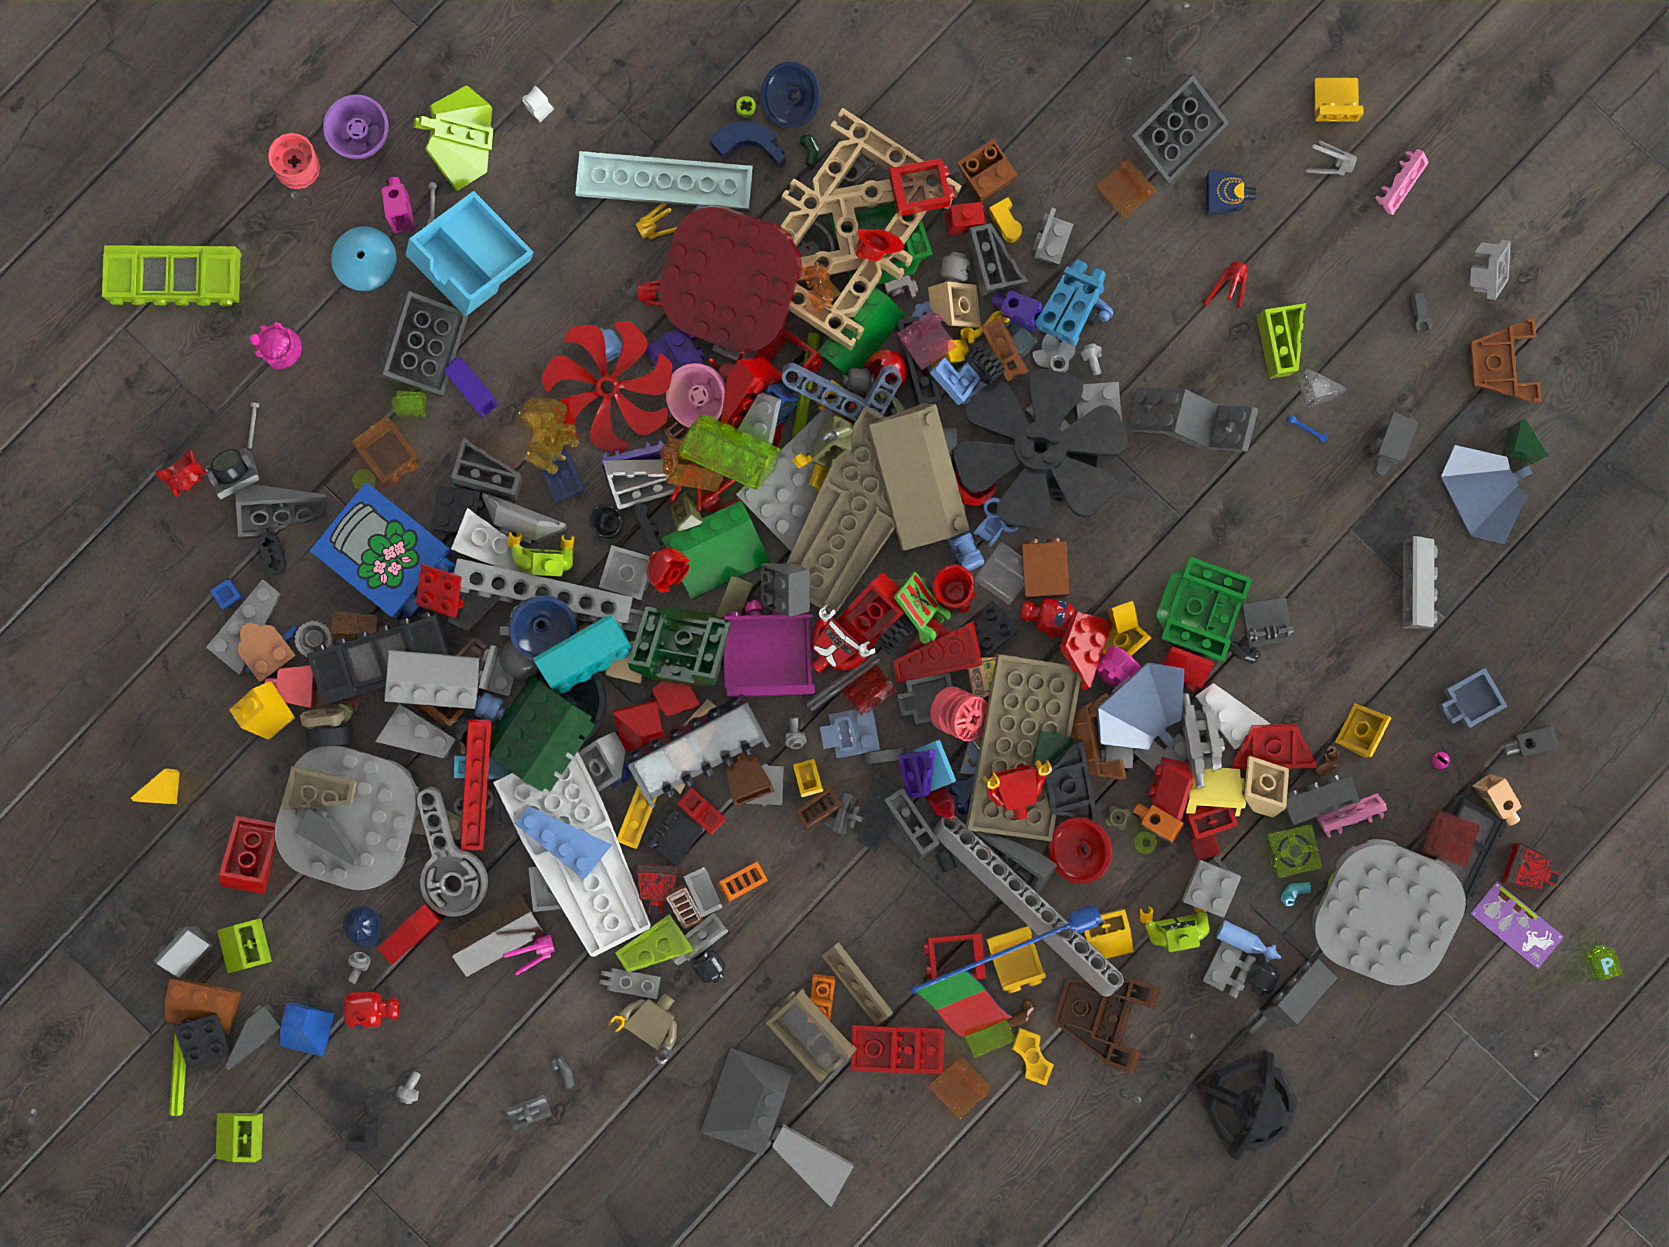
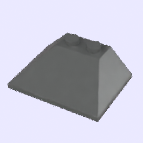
(747, 1101)

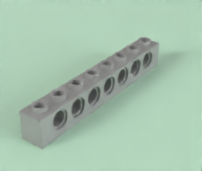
(467, 568)

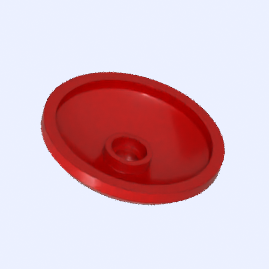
(1069, 854)

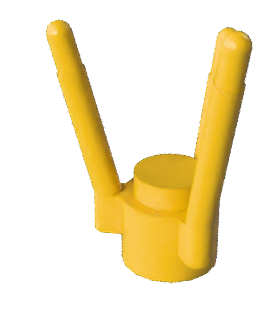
(647, 224)

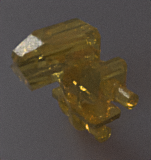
(549, 432)

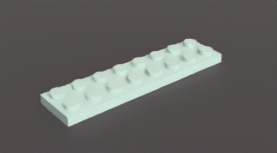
(663, 180)

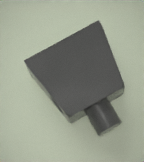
(1541, 738)

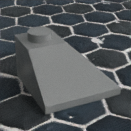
(604, 760)

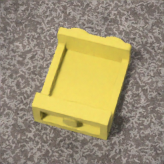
(1221, 789)

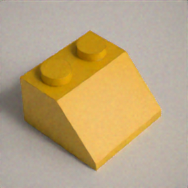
(262, 711)

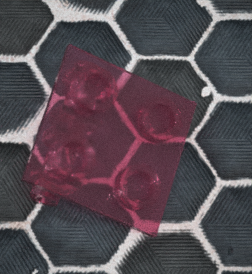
(926, 339)

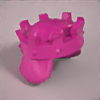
(277, 345)
(1116, 666)

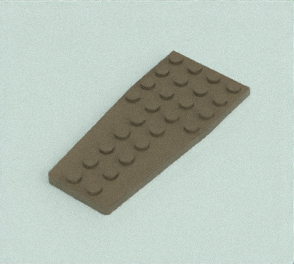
(845, 522)

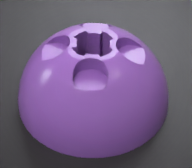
(349, 118)

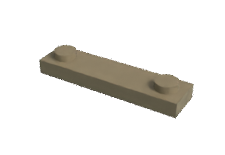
(857, 984)

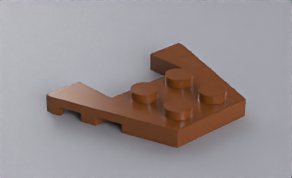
(1495, 363)
(1084, 729)

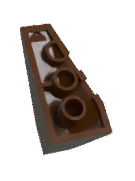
(448, 715)

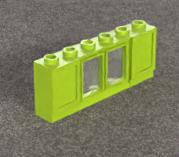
(171, 274)

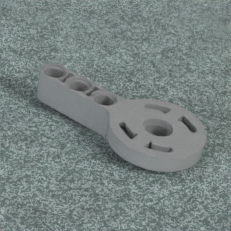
(448, 862)

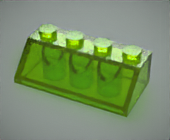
(729, 451)

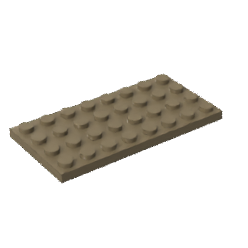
(1022, 701)

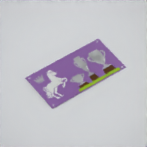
(1517, 925)

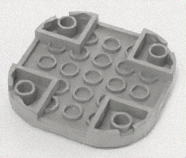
(374, 824)
(1389, 912)

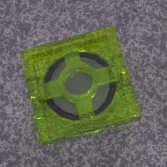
(1293, 851)

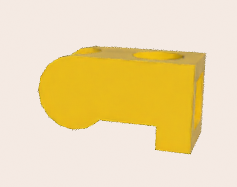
(1004, 221)

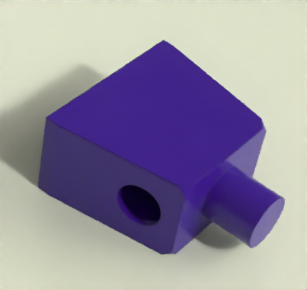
(1024, 314)

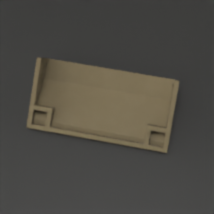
(918, 476)

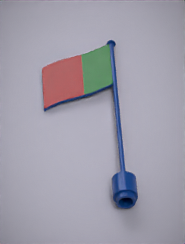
(966, 1002)

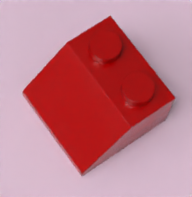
(1195, 667)
(1171, 786)

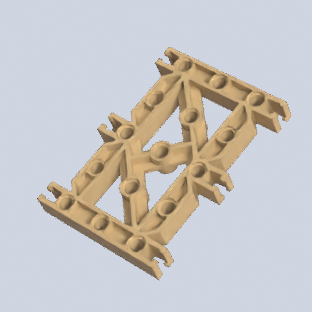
(841, 204)

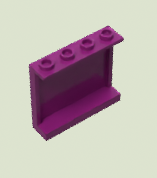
(767, 655)

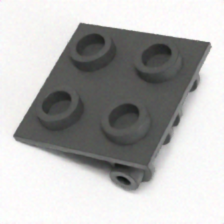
(1267, 622)

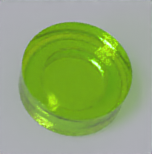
(363, 476)

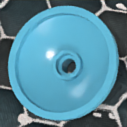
(370, 271)

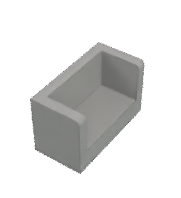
(703, 892)

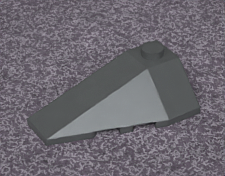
(268, 508)

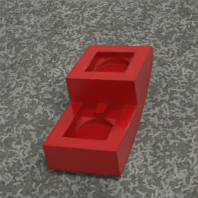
(701, 811)

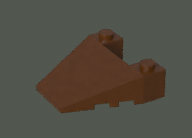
(1101, 1020)

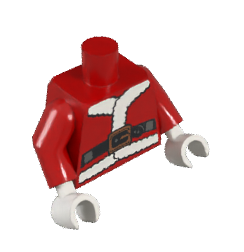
(836, 645)

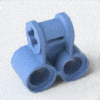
(992, 525)
(966, 551)

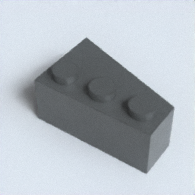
(991, 262)
(1320, 799)
(1299, 995)

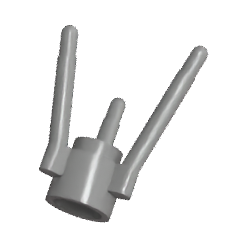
(1344, 160)

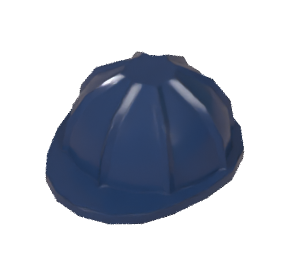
(363, 926)

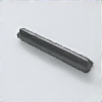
(841, 682)

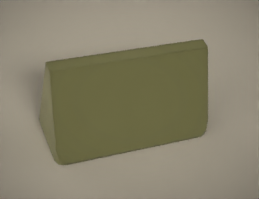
(685, 512)
(734, 596)

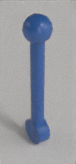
(1321, 437)

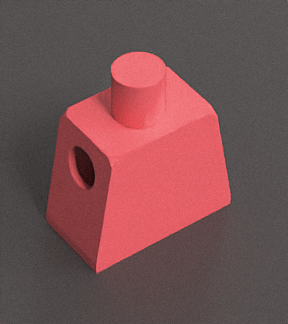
(296, 685)

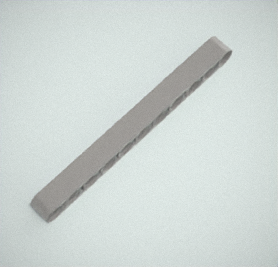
(1036, 914)

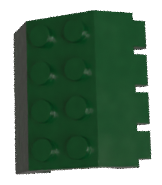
(539, 734)

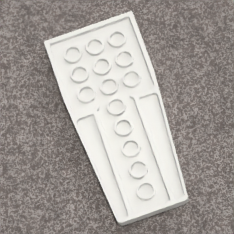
(604, 904)

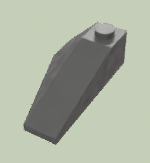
(1024, 861)

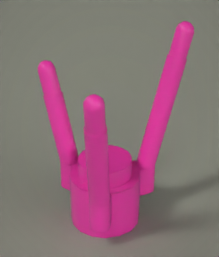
(542, 945)

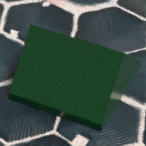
(1523, 444)

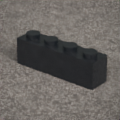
(921, 381)

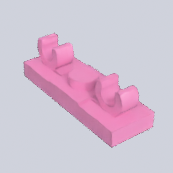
(1403, 181)
(1352, 814)

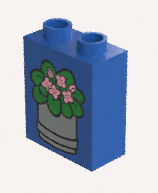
(381, 551)

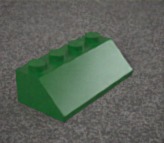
(878, 319)

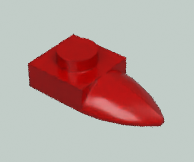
(941, 803)

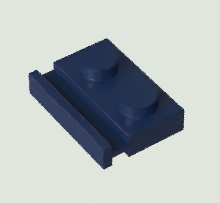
(565, 481)

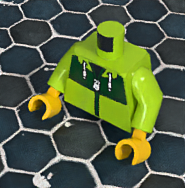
(540, 560)
(1178, 932)

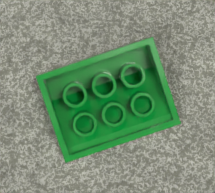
(718, 549)

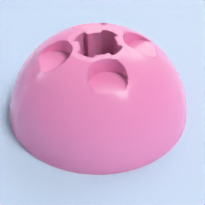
(687, 395)

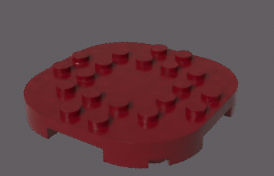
(730, 278)

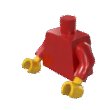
(1017, 787)

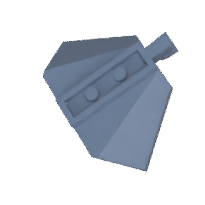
(1484, 492)
(1142, 708)

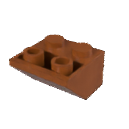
(987, 171)

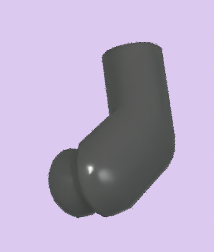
(565, 1070)

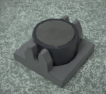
(232, 471)

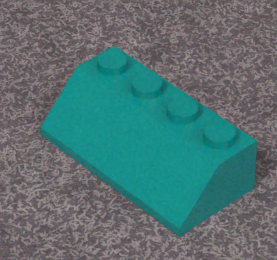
(584, 654)

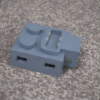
(1472, 699)
(850, 734)

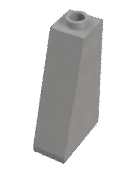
(814, 1163)

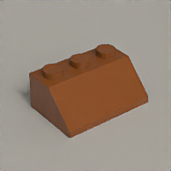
(199, 1000)

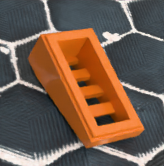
(725, 891)

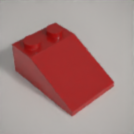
(872, 611)
(249, 855)

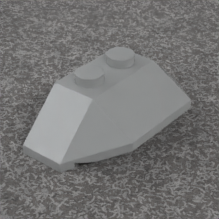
(516, 519)

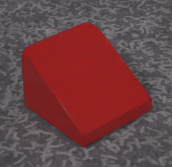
(1205, 847)

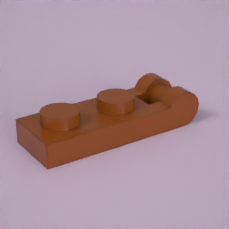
(1004, 347)

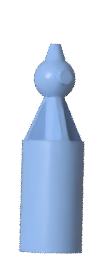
(1245, 941)

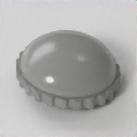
(312, 635)

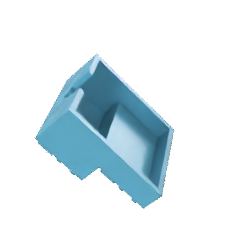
(468, 253)

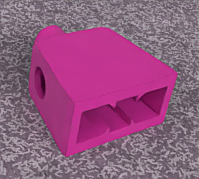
(397, 206)

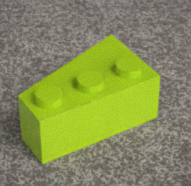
(1280, 338)

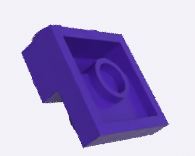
(677, 348)

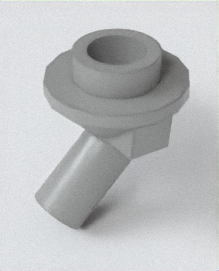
(1091, 353)
(795, 739)
(360, 962)
(407, 1093)

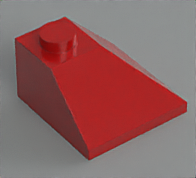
(638, 725)

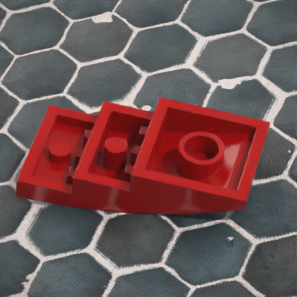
(897, 1049)

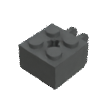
(1392, 442)

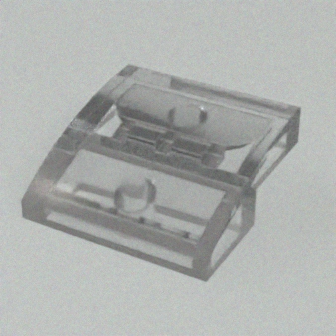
(1002, 573)

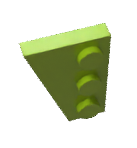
(655, 945)

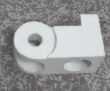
(537, 104)

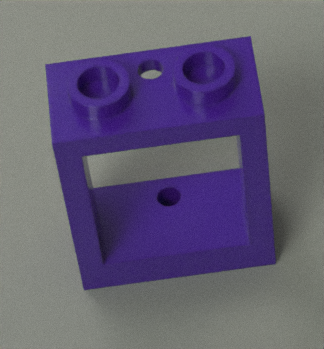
(471, 386)

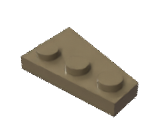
(314, 788)

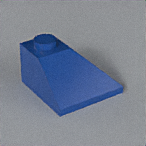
(305, 1028)

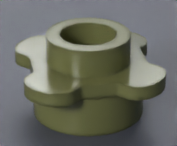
(1123, 814)

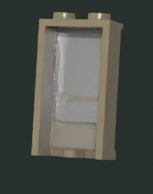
(810, 1035)

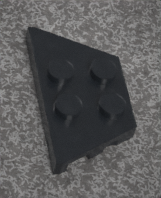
(1070, 784)

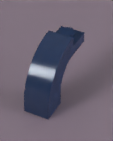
(747, 134)

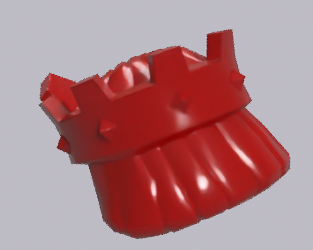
(182, 474)
(953, 587)

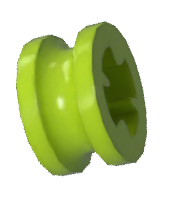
(747, 100)

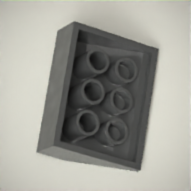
(1175, 127)
(421, 343)

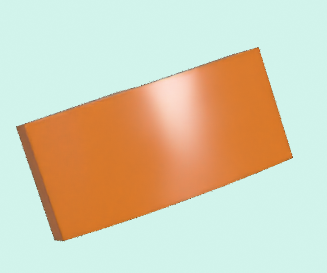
(822, 993)

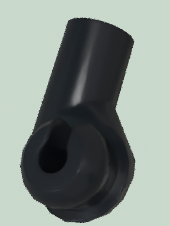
(1242, 654)

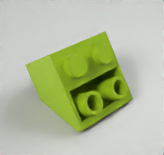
(244, 945)
(239, 1137)

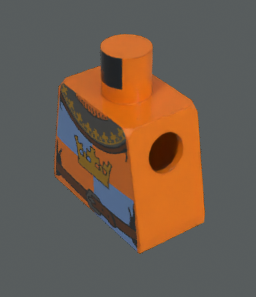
(1166, 829)

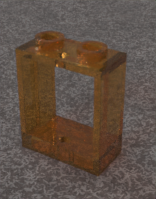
(374, 434)
(684, 474)

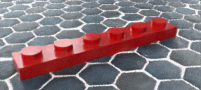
(475, 784)

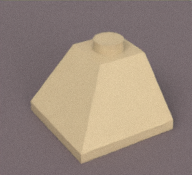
(956, 303)
(1266, 787)

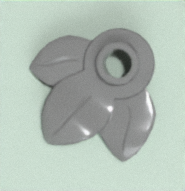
(1054, 351)

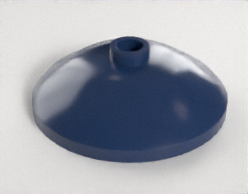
(780, 91)
(557, 626)

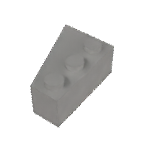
(637, 481)
(415, 733)

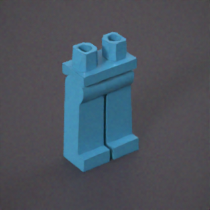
(1071, 303)

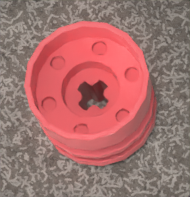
(286, 152)
(959, 713)

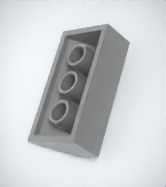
(1419, 583)
(431, 679)

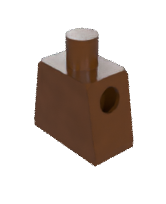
(747, 779)

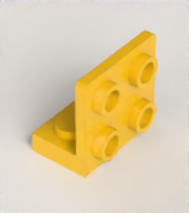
(1337, 99)

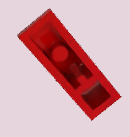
(409, 933)

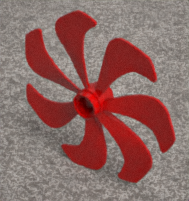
(633, 348)

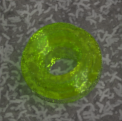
(1138, 842)

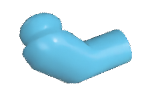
(1293, 890)

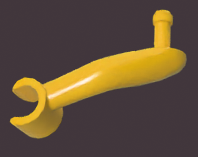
(971, 335)

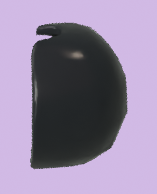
(606, 520)

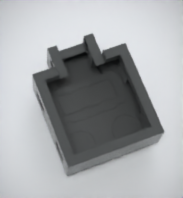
(921, 695)

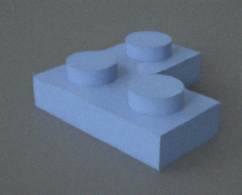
(955, 383)

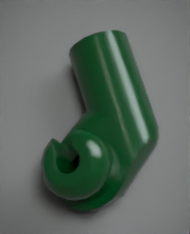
(812, 147)

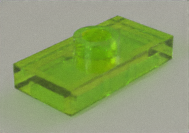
(990, 1038)

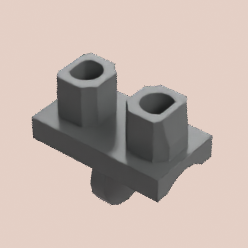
(846, 814)
(529, 1111)

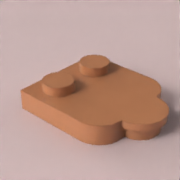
(263, 649)

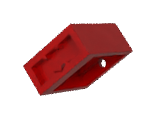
(904, 208)
(771, 350)
(977, 953)

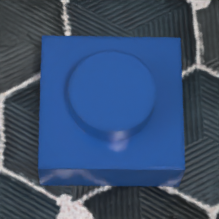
(226, 594)

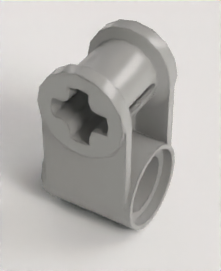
(861, 168)

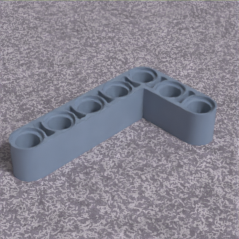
(843, 395)

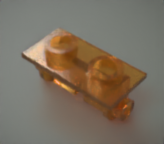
(818, 277)

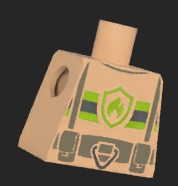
(981, 677)
(1498, 797)

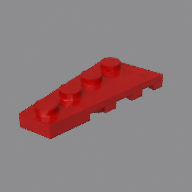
(947, 654)

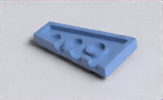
(568, 844)

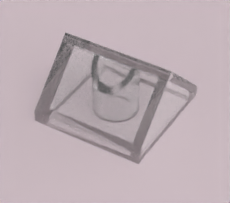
(1317, 388)

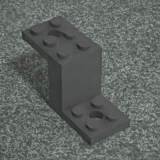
(1192, 419)

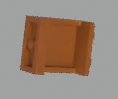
(1045, 569)

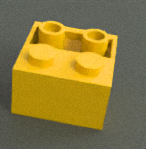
(1112, 935)

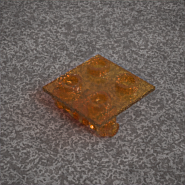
(1126, 188)
(960, 1087)

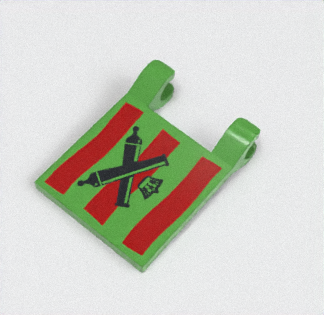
(920, 606)

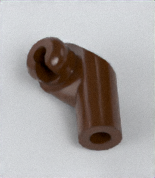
(1330, 761)
(1023, 1016)

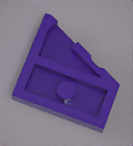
(917, 772)

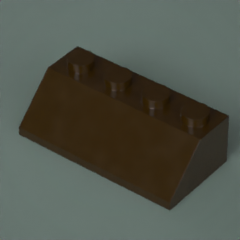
(493, 934)

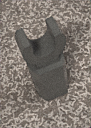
(1420, 311)

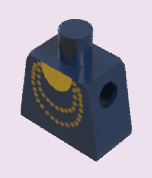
(1226, 193)

